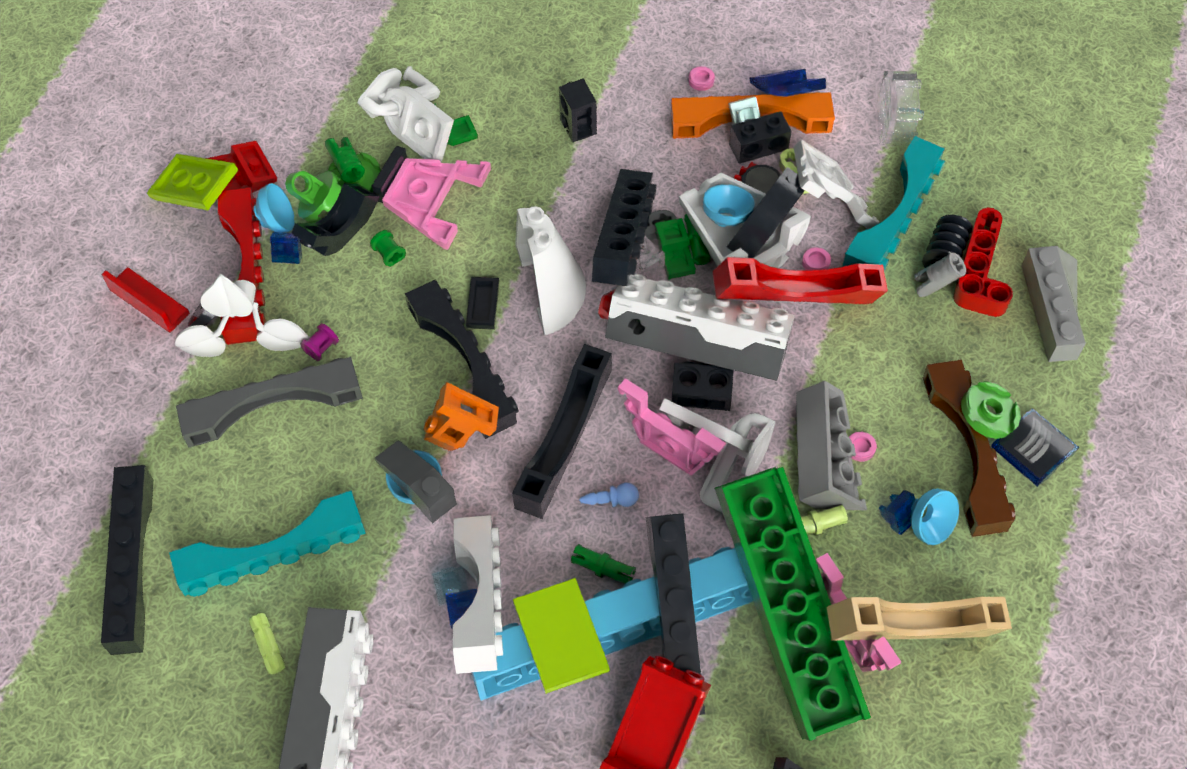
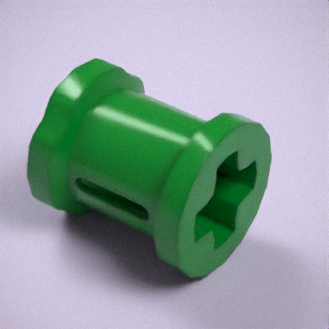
(387, 247)

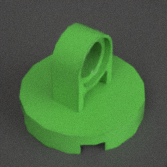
(318, 195)

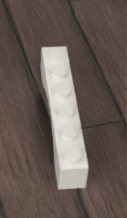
(475, 632)

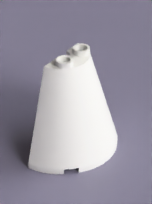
(717, 238)
(557, 273)

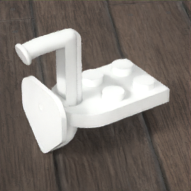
(409, 111)
(735, 446)

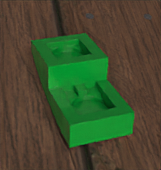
(675, 244)

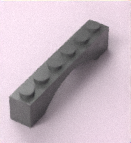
(209, 417)

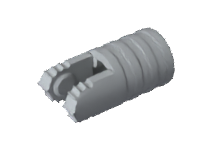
(940, 274)

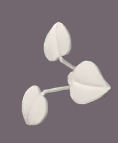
(233, 300)

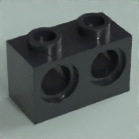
(578, 110)
(760, 137)
(701, 393)

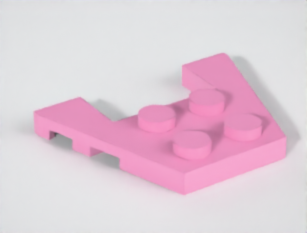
(421, 189)
(666, 439)
(867, 653)

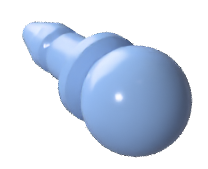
(624, 495)

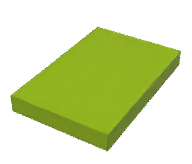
(192, 181)
(561, 635)

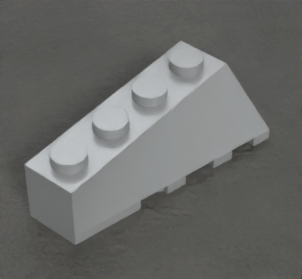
(1053, 293)
(825, 450)

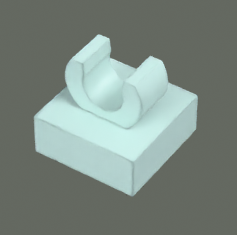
(744, 110)

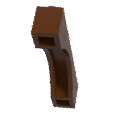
(987, 505)

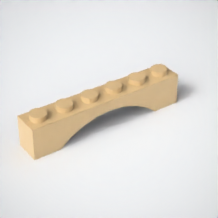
(873, 618)

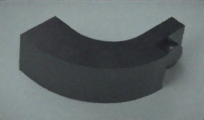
(768, 214)
(341, 223)

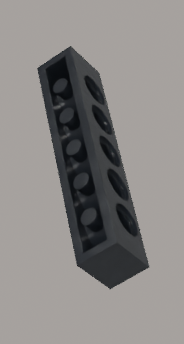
(624, 228)

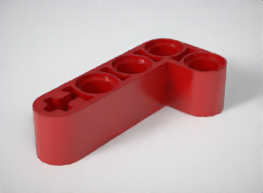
(979, 257)

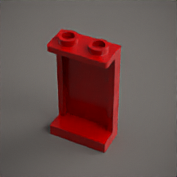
(658, 717)

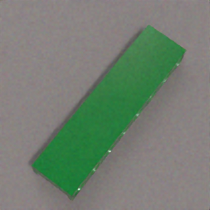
(791, 602)

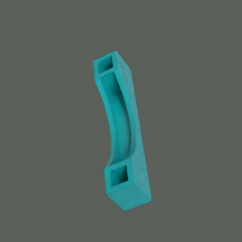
(917, 168)
(206, 565)

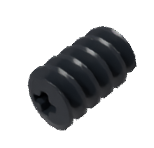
(947, 238)

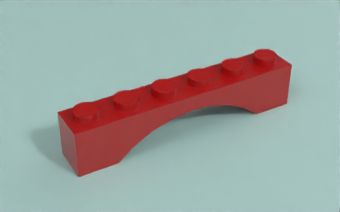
(239, 220)
(756, 281)

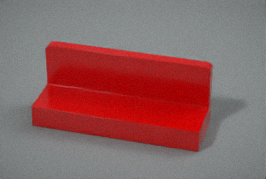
(146, 298)

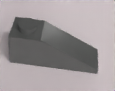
(418, 480)

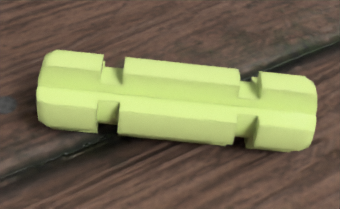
(267, 643)

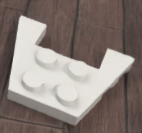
(822, 174)

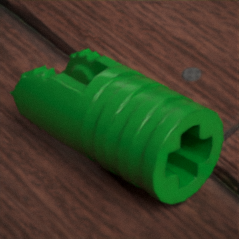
(345, 159)

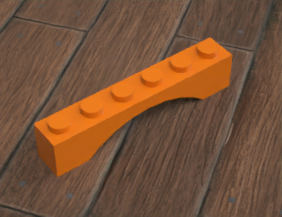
(804, 111)

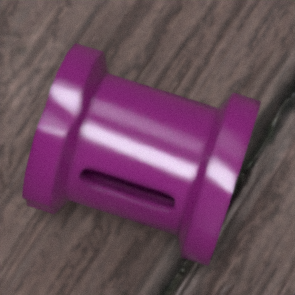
(319, 342)

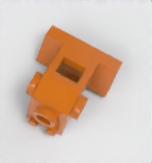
(452, 426)

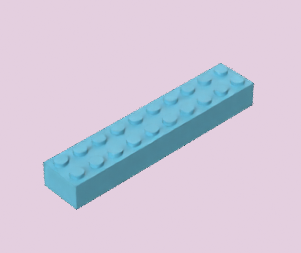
(625, 618)

